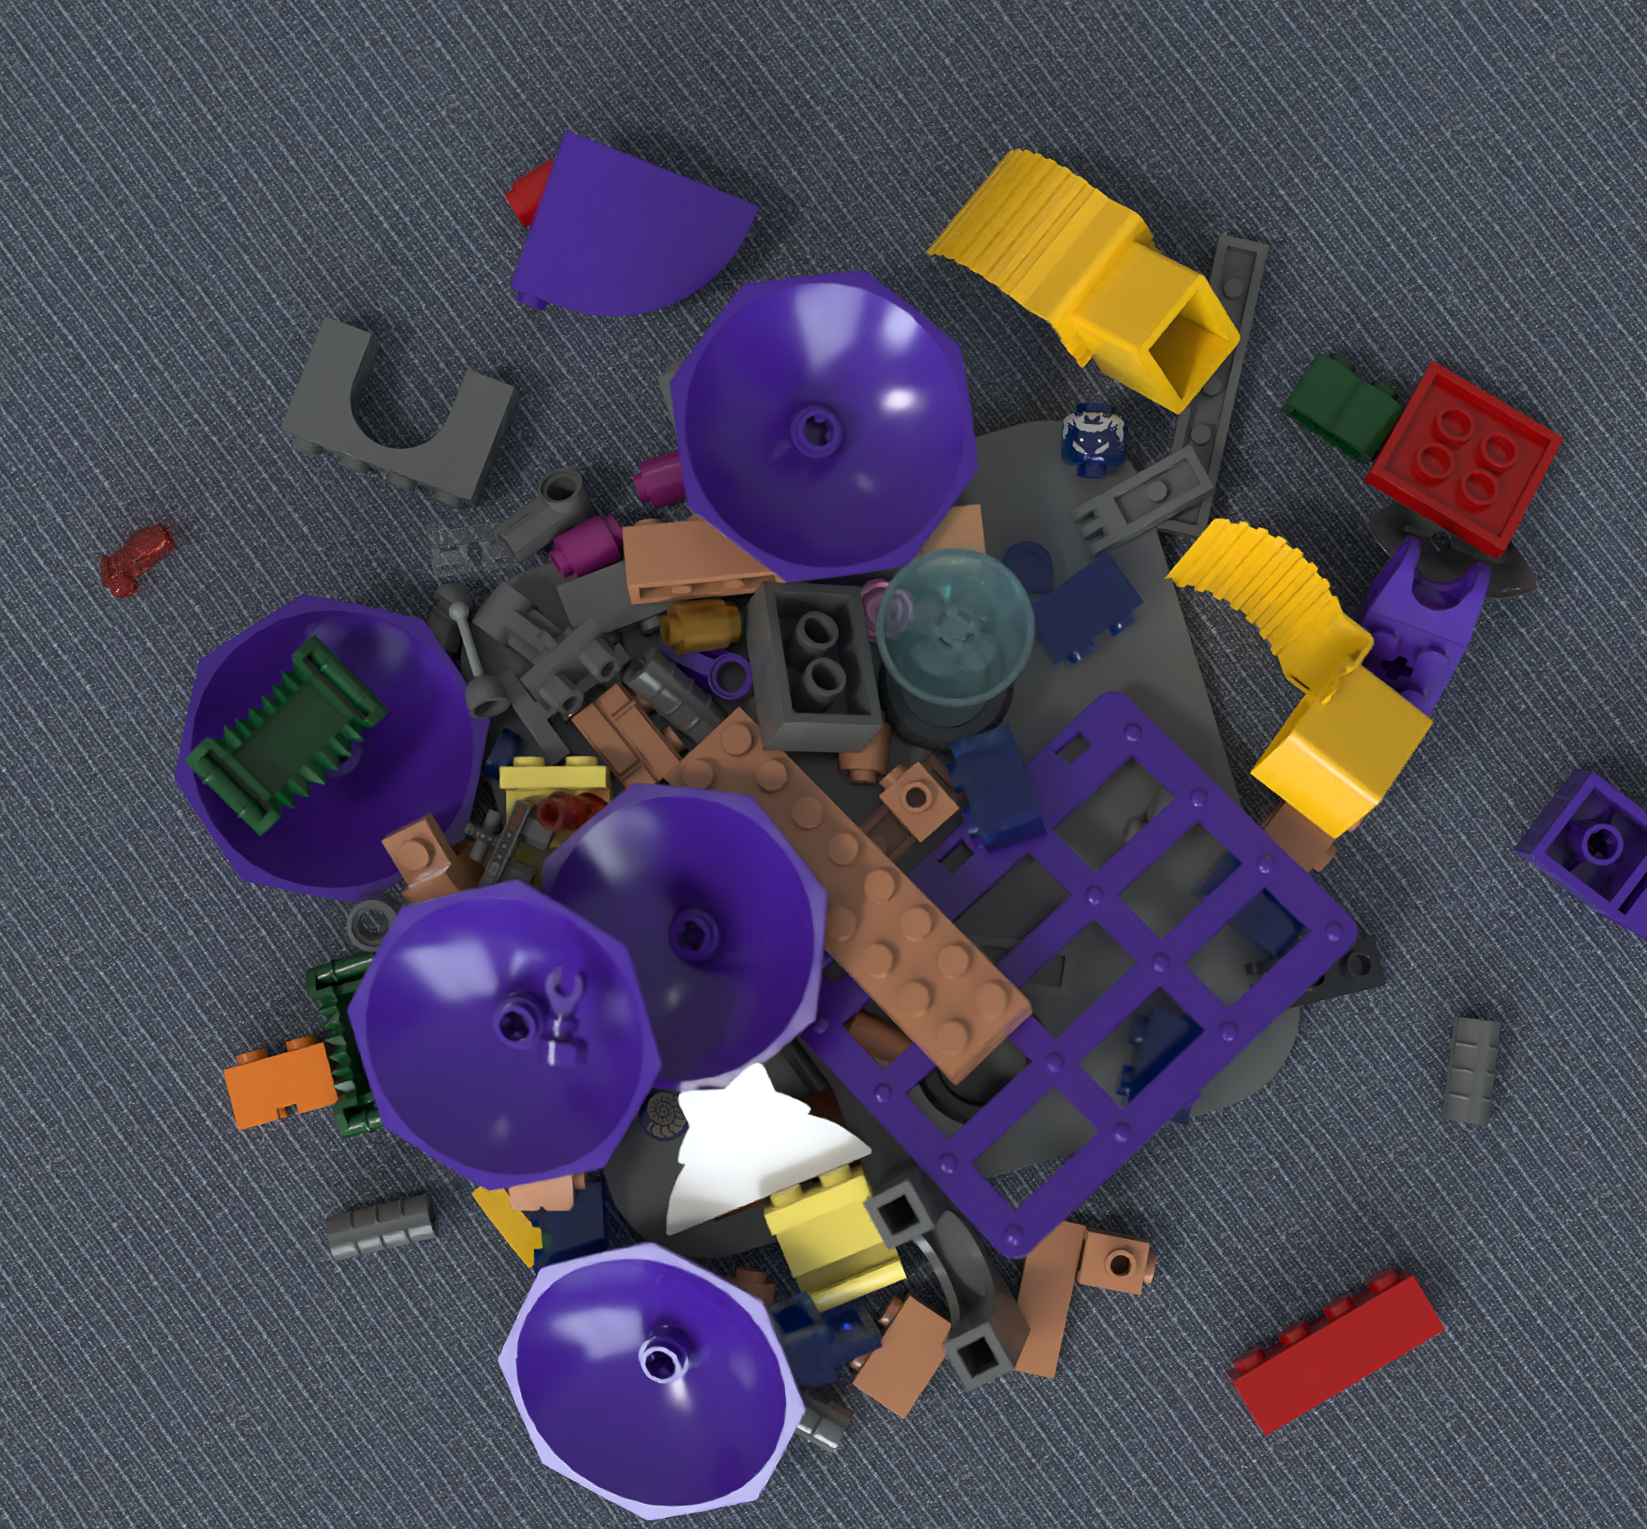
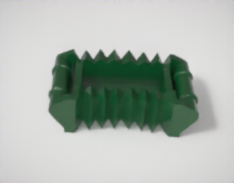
(290, 738)
(336, 987)

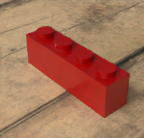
(1334, 1350)

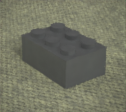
(811, 668)

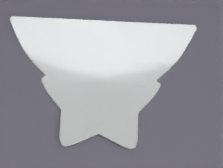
(748, 1147)

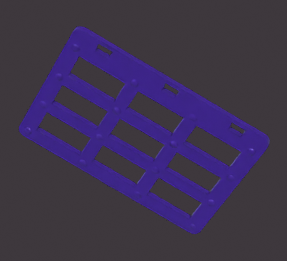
(1115, 735)

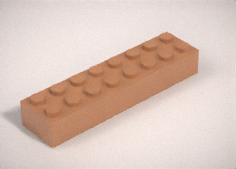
(876, 918)

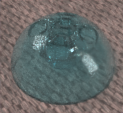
(977, 599)

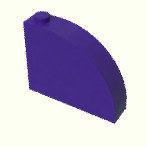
(623, 234)

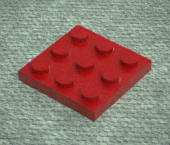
(1464, 460)

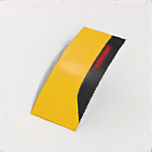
(513, 1225)

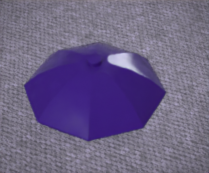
(824, 425)
(410, 765)
(713, 918)
(456, 1027)
(651, 1381)

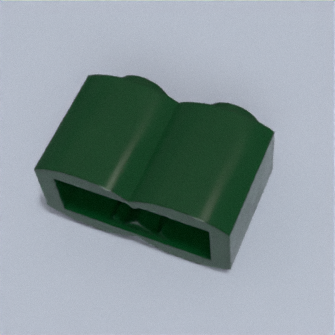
(1343, 407)

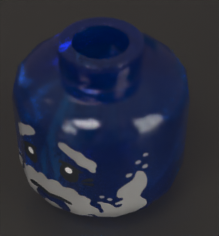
(1094, 439)

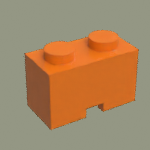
(266, 1085)

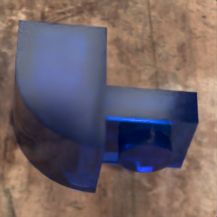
(822, 1340)

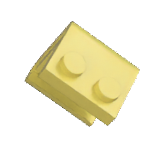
(535, 782)
(832, 1238)

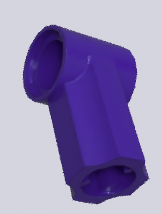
(708, 670)

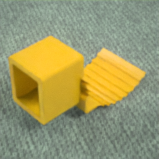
(1092, 277)
(1350, 726)

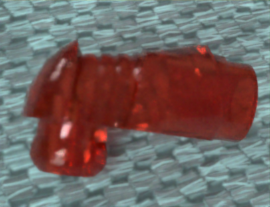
(134, 558)
(567, 811)

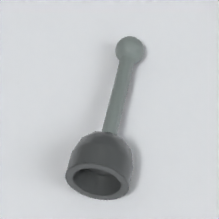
(484, 693)

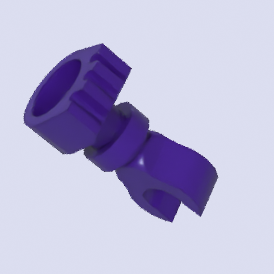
(559, 1045)

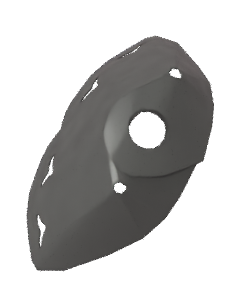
(1444, 567)

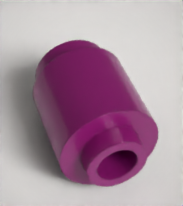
(660, 480)
(588, 547)

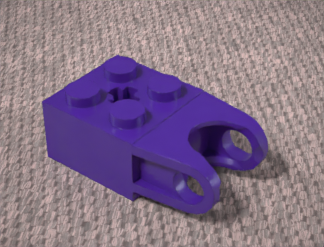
(1419, 624)
(1615, 873)

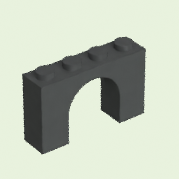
(328, 419)
(985, 1320)

